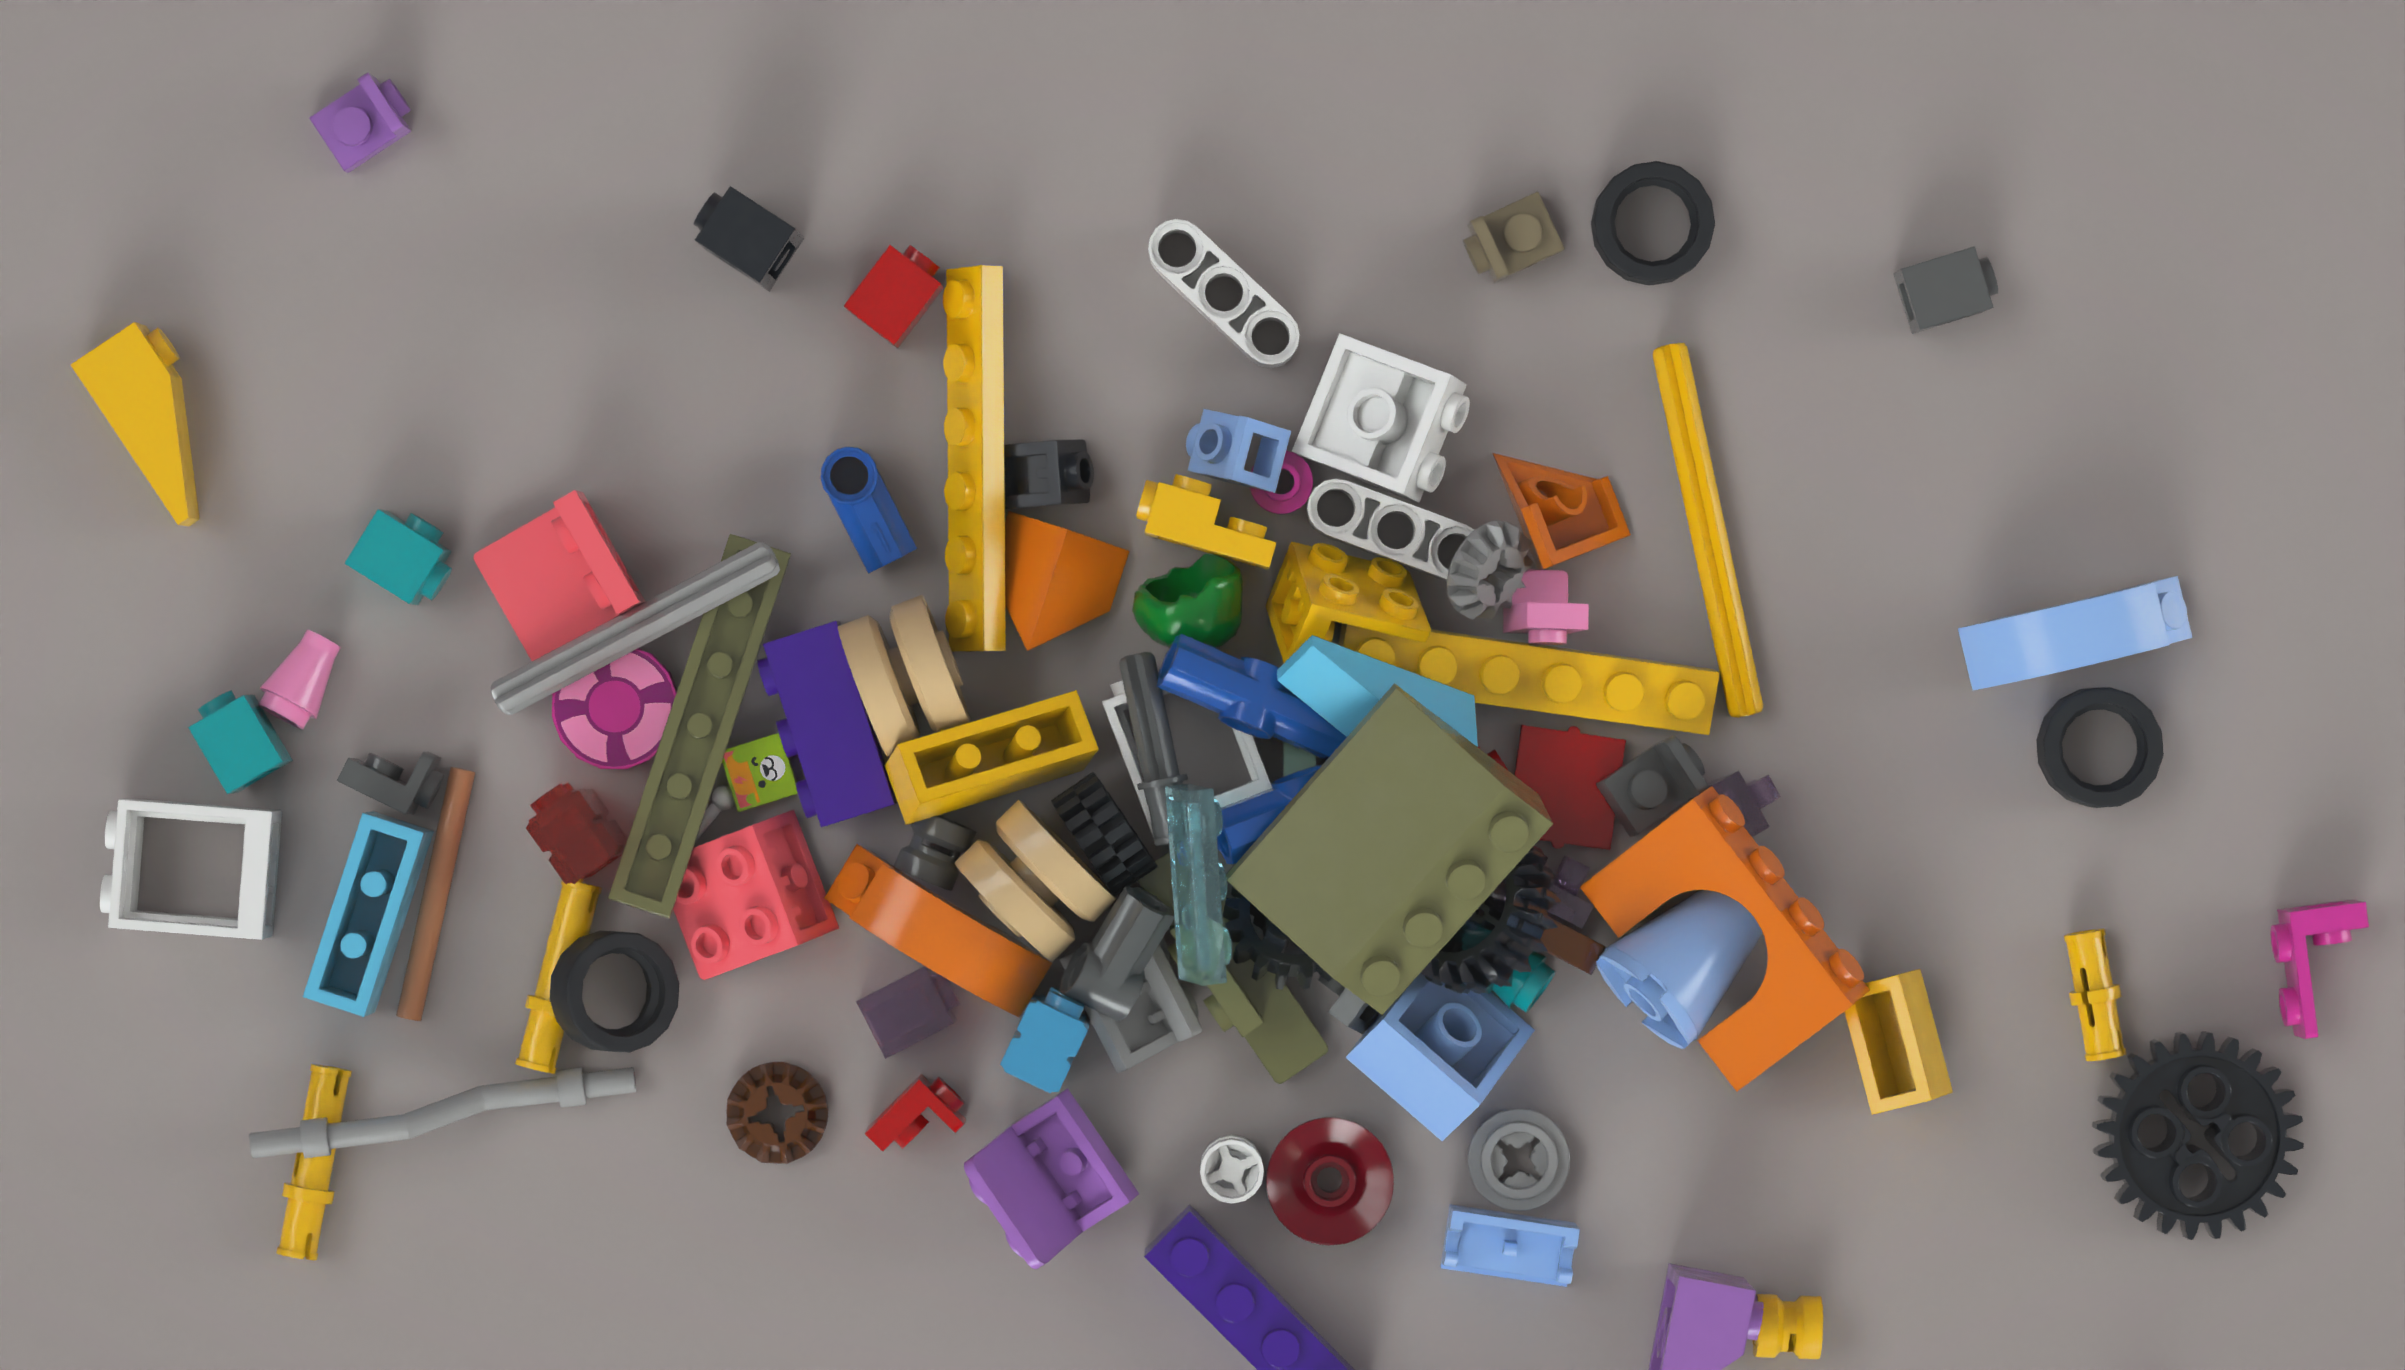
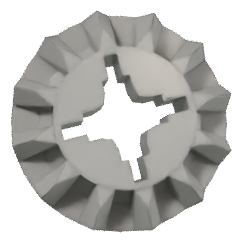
(1477, 558)
(1520, 1189)

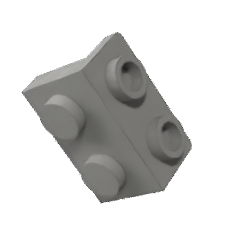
(1158, 1020)

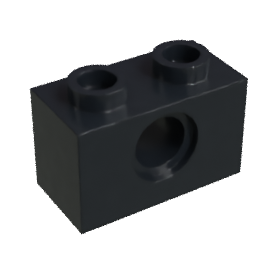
(746, 236)

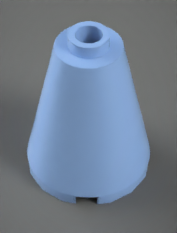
(1681, 963)

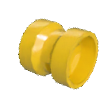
(1790, 1327)

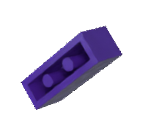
(826, 726)

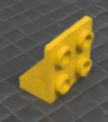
(1328, 586)

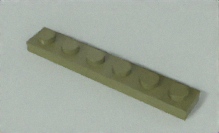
(694, 744)

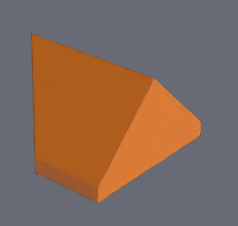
(1561, 510)
(1056, 578)

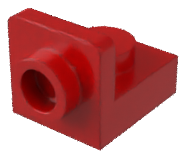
(903, 1117)

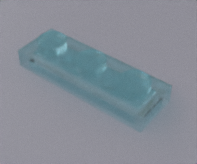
(1197, 884)

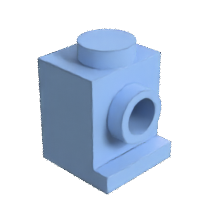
(1222, 444)

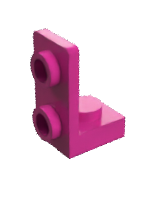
(2328, 925)

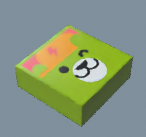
(759, 772)

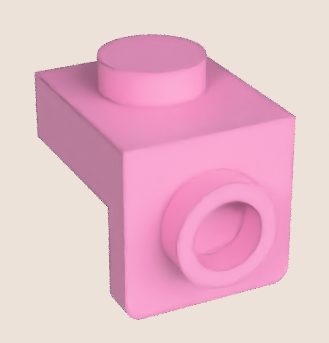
(1544, 609)

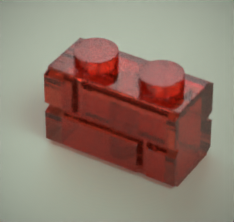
(575, 832)

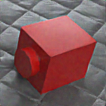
(896, 293)

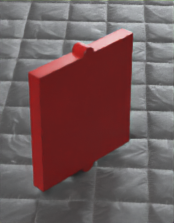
(1565, 775)

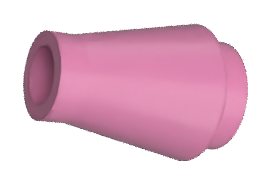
(300, 681)

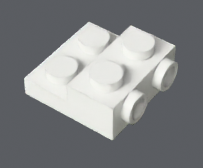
(1382, 418)

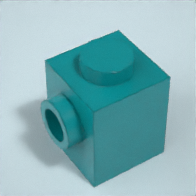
(402, 556)
(238, 741)

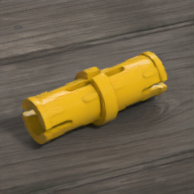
(2095, 994)

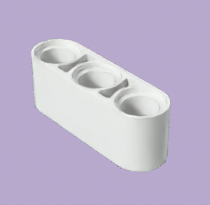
(1213, 263)
(1362, 528)

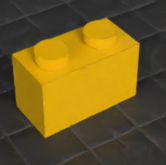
(1897, 1043)

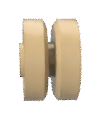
(911, 673)
(1029, 886)

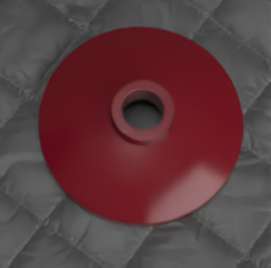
(1330, 1215)

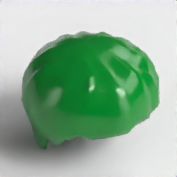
(1192, 601)

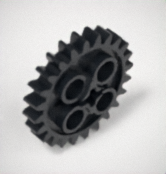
(2239, 1098)

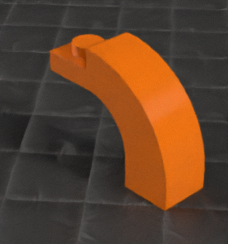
(937, 932)

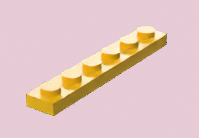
(975, 458)
(1552, 678)

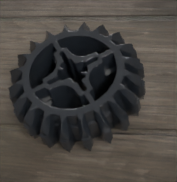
(1506, 934)

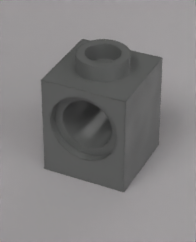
(1946, 289)

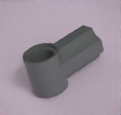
(1112, 967)

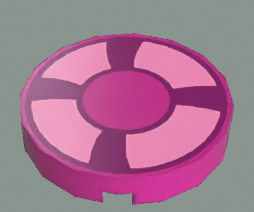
(616, 711)

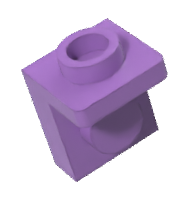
(363, 121)

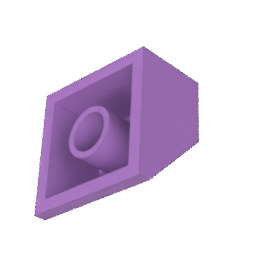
(1704, 1320)

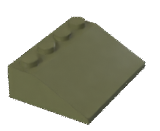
(1390, 848)

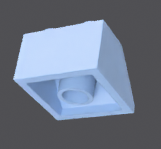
(1440, 1051)

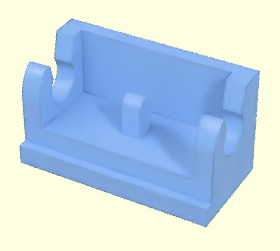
(1509, 1245)

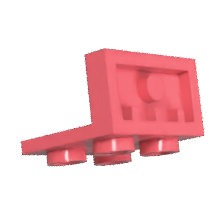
(558, 576)
(751, 896)

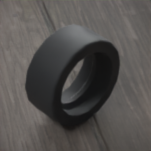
(1700, 215)
(2148, 742)
(661, 991)

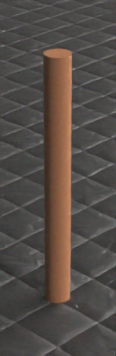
(435, 894)

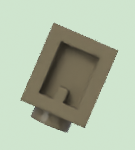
(1512, 238)

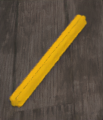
(1707, 530)

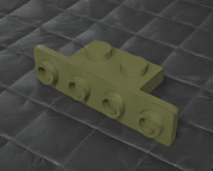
(1260, 1012)

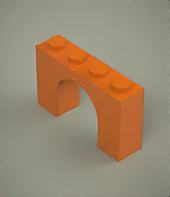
(1806, 973)

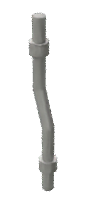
(318, 1137)

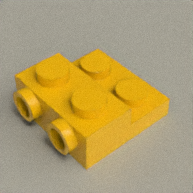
(1188, 515)

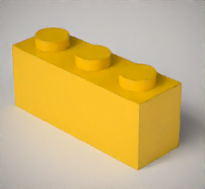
(991, 757)

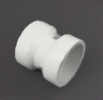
(1234, 1178)

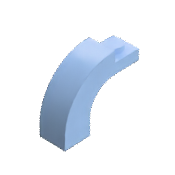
(2075, 634)

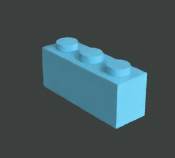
(368, 913)

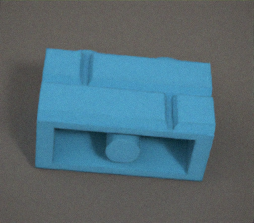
(1046, 1040)

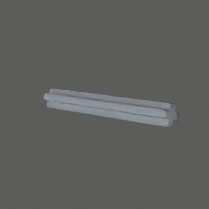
(635, 628)

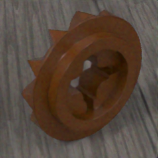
(793, 1087)

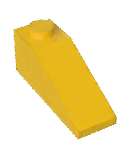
(145, 405)

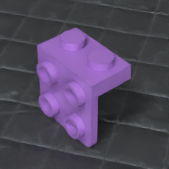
(1048, 1179)

